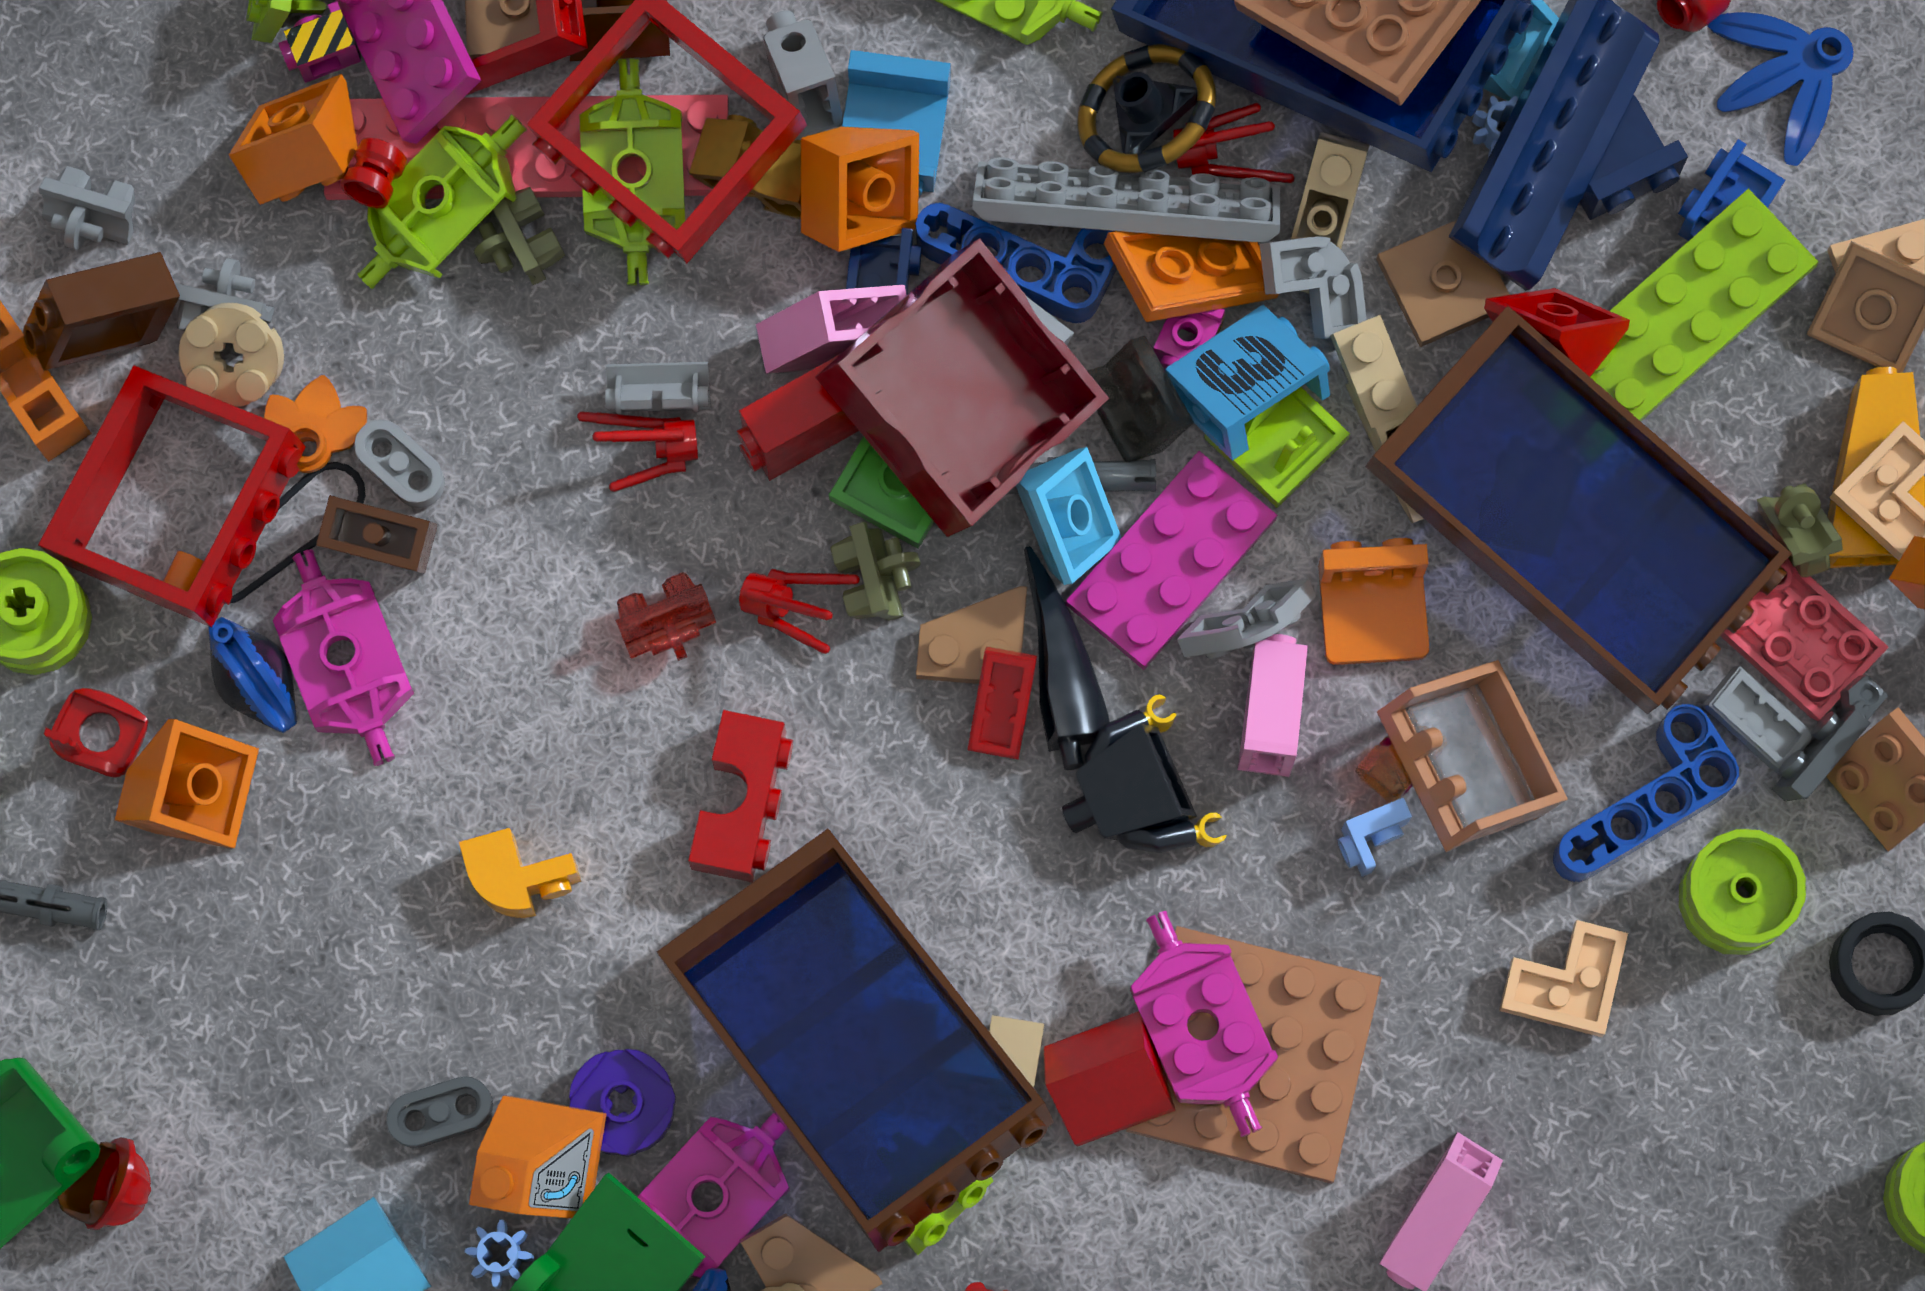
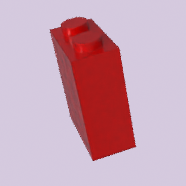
(792, 425)

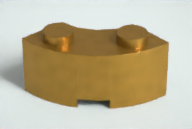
(726, 141)

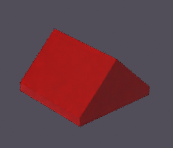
(1569, 323)
(1106, 1079)

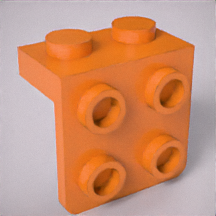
(1374, 602)

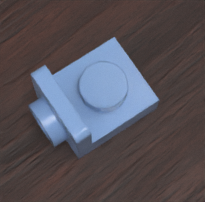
(1380, 825)

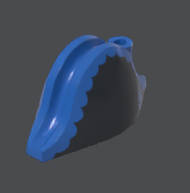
(252, 675)

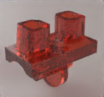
(666, 621)

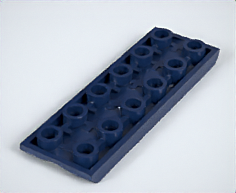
(1555, 139)

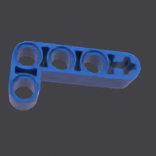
(1016, 253)
(1640, 805)

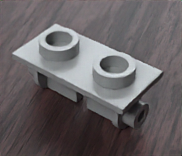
(657, 387)

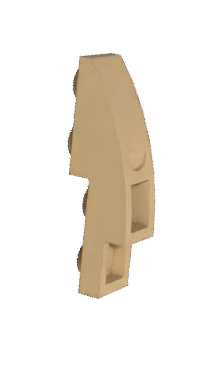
(1375, 383)

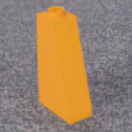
(1875, 410)

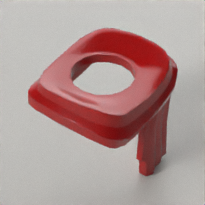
(77, 708)

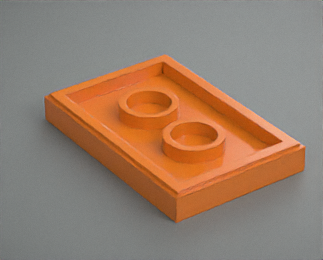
(1186, 274)

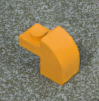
(502, 880)

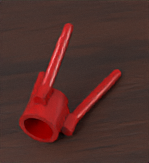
(1206, 147)
(672, 437)
(771, 597)

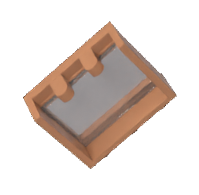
(1471, 754)

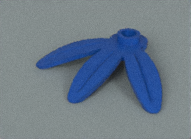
(1802, 62)

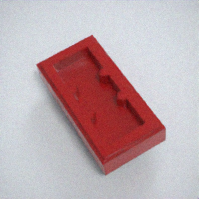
(1002, 703)

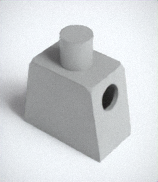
(802, 71)

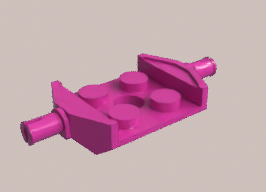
(349, 696)
(1196, 980)
(743, 1167)

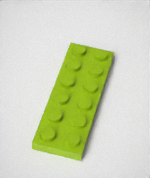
(1701, 303)

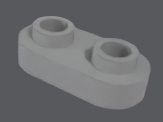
(401, 464)

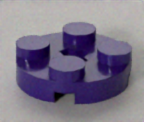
(653, 1099)

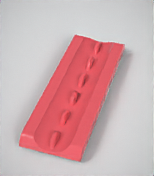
(1805, 642)

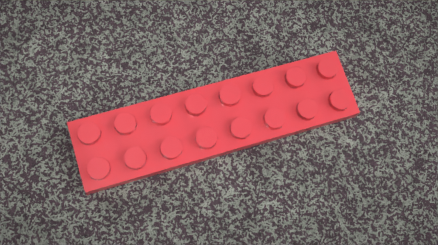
(525, 161)

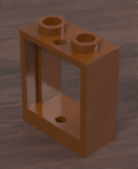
(100, 311)

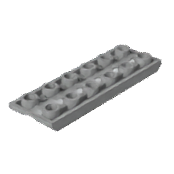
(1127, 201)

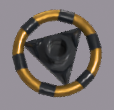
(1147, 109)

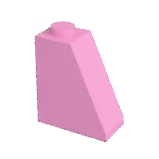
(822, 326)
(1273, 706)
(1441, 1213)

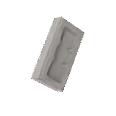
(1757, 718)

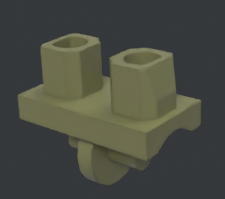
(533, 253)
(1801, 528)
(882, 569)

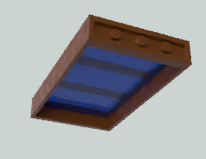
(1580, 512)
(856, 1040)

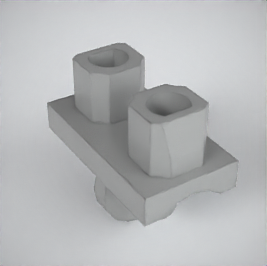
(86, 213)
(228, 280)

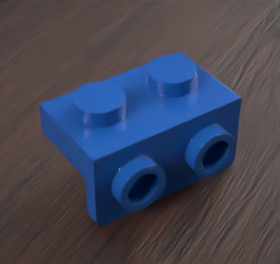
(1731, 176)

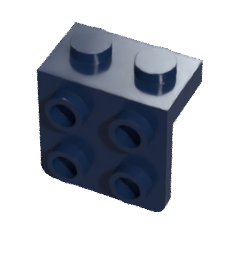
(1632, 165)

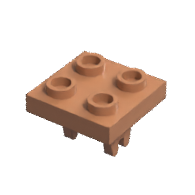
(1885, 779)

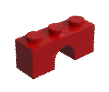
(734, 841)

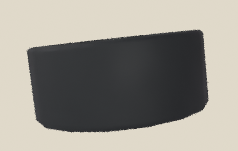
(1846, 981)

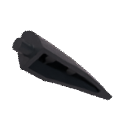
(1068, 685)

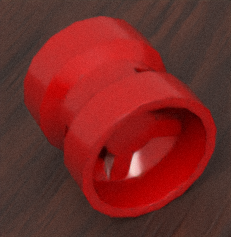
(373, 173)

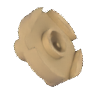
(250, 336)

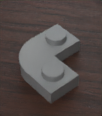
(1323, 269)
(1263, 616)

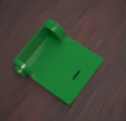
(39, 1146)
(605, 1255)

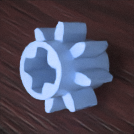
(1490, 121)
(514, 1253)

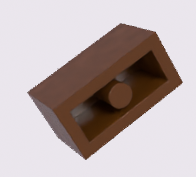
(377, 534)

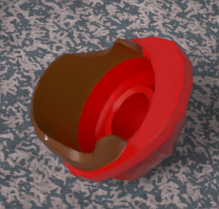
(111, 1189)

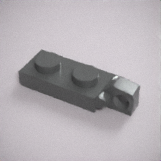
(1833, 738)

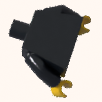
(1136, 789)

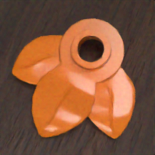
(318, 418)

